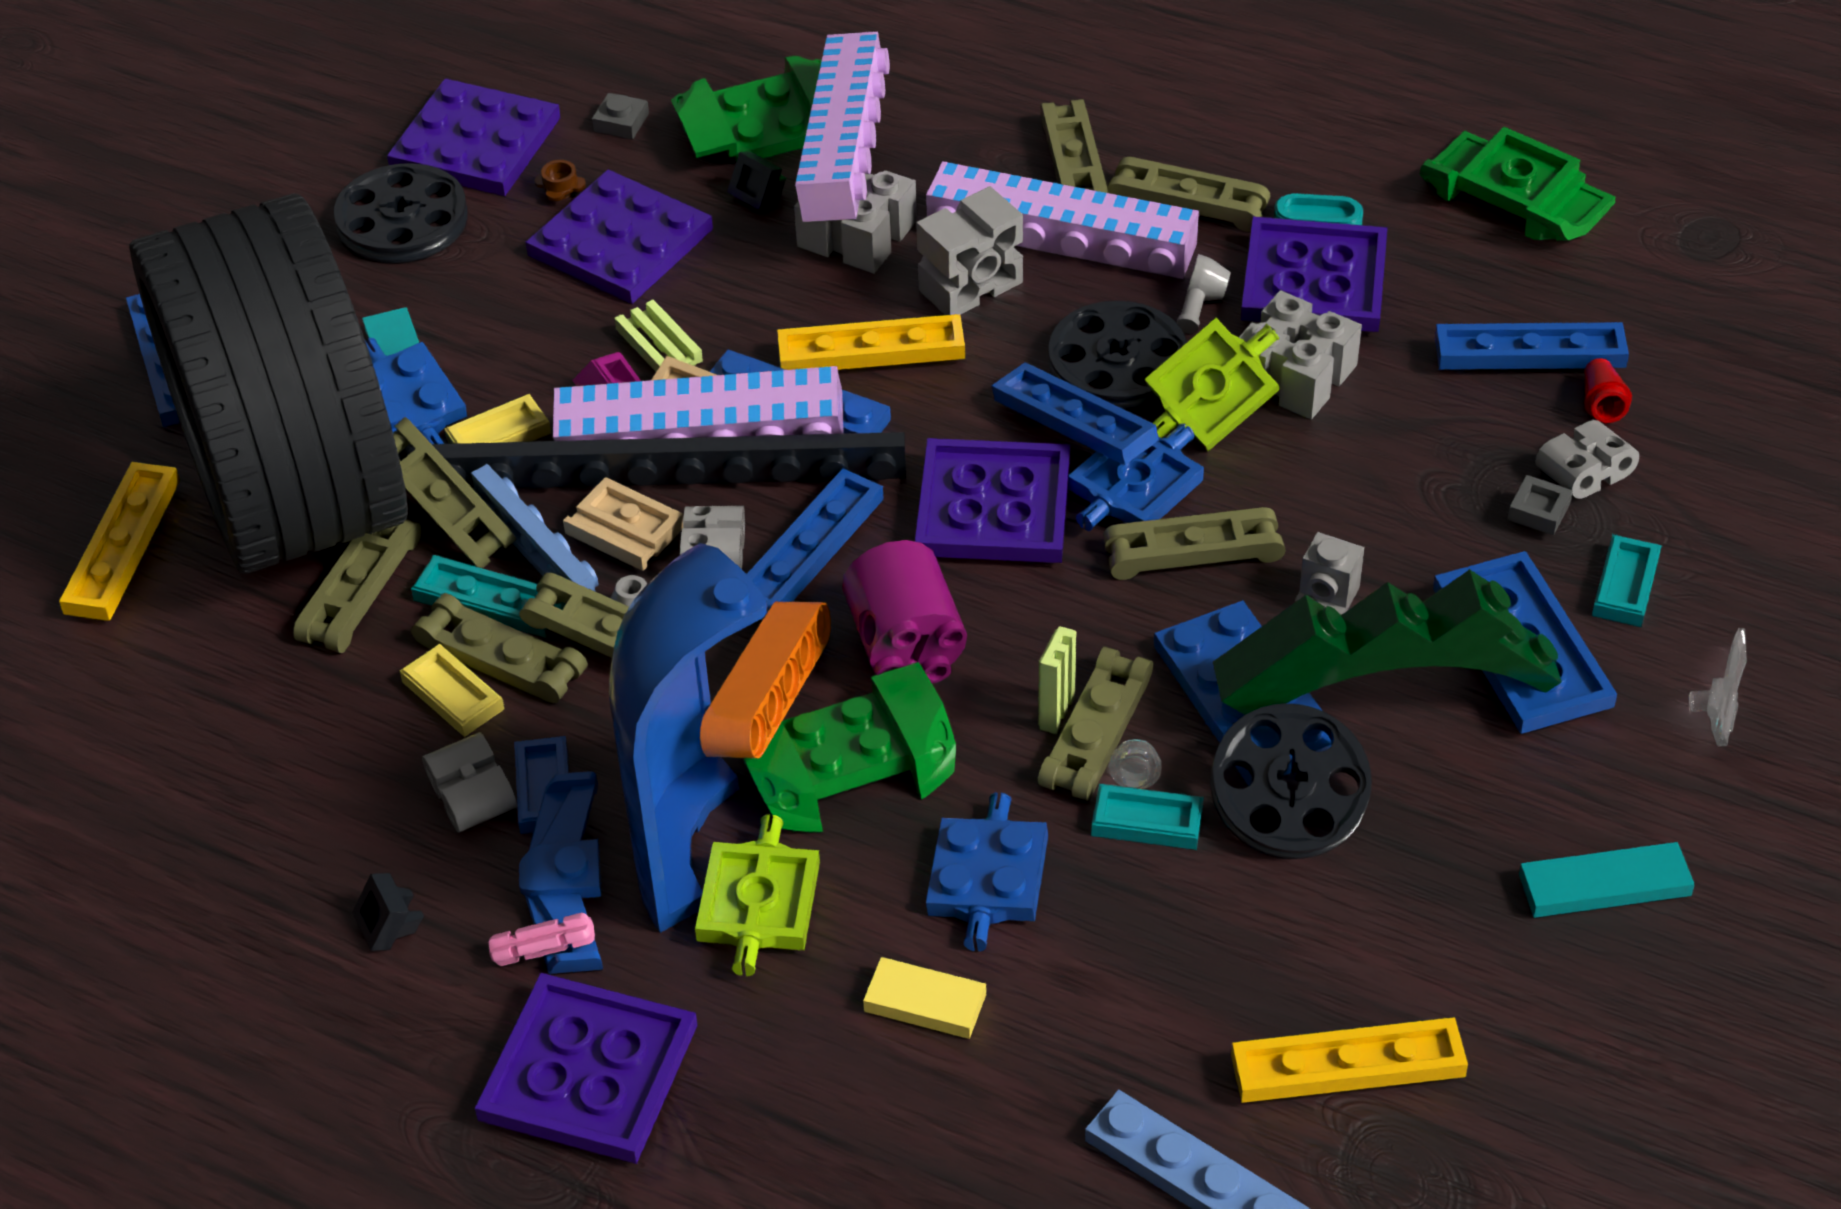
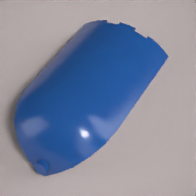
(658, 712)

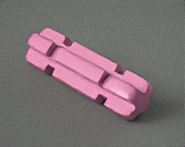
(541, 939)

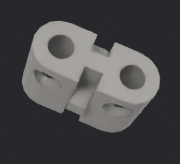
(1587, 459)
(716, 527)
(469, 782)

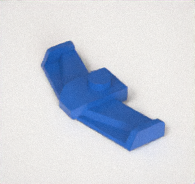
(563, 865)

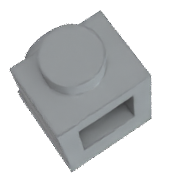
(1331, 572)

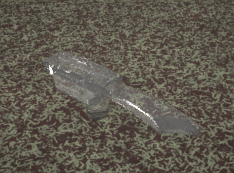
(1722, 698)

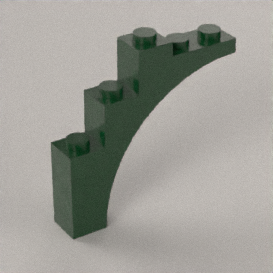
(1387, 630)

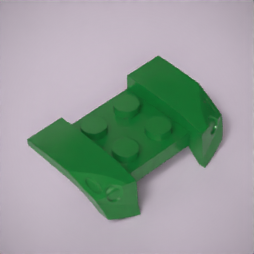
(755, 116)
(1521, 179)
(855, 744)

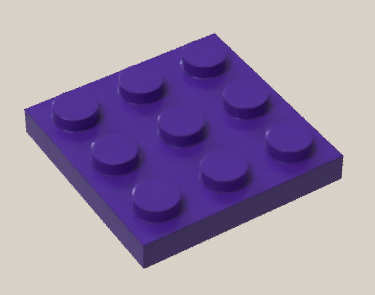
(477, 135)
(619, 236)
(1319, 262)
(994, 500)
(587, 1067)

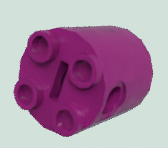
(904, 609)

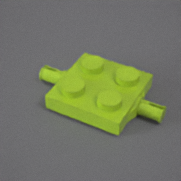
(1213, 383)
(758, 895)

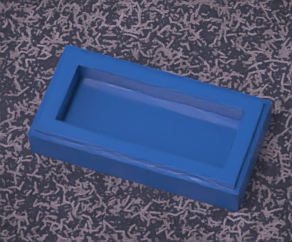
(535, 766)

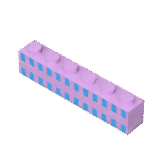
(842, 127)
(1080, 220)
(703, 406)

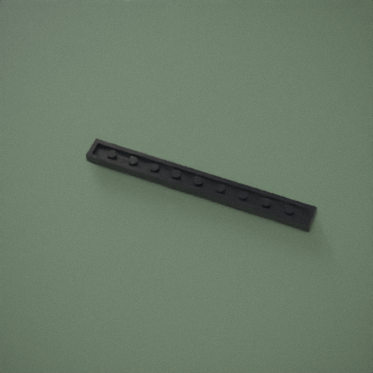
(683, 459)

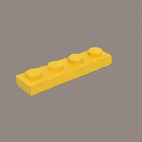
(873, 343)
(119, 541)
(1348, 1059)

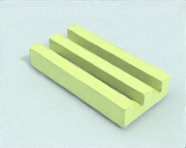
(667, 342)
(1056, 679)

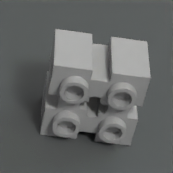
(865, 241)
(970, 252)
(1309, 353)

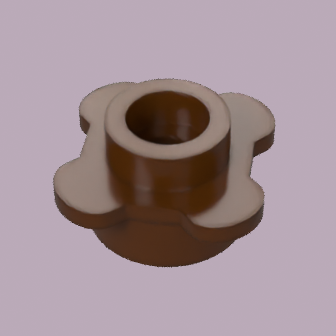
(559, 180)

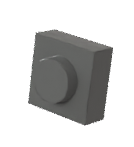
(620, 116)
(1540, 505)

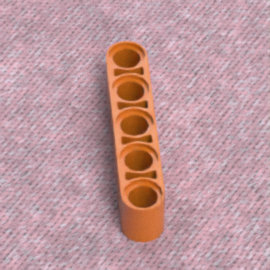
(765, 680)

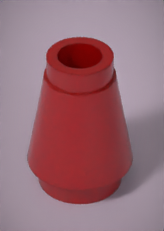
(1605, 392)

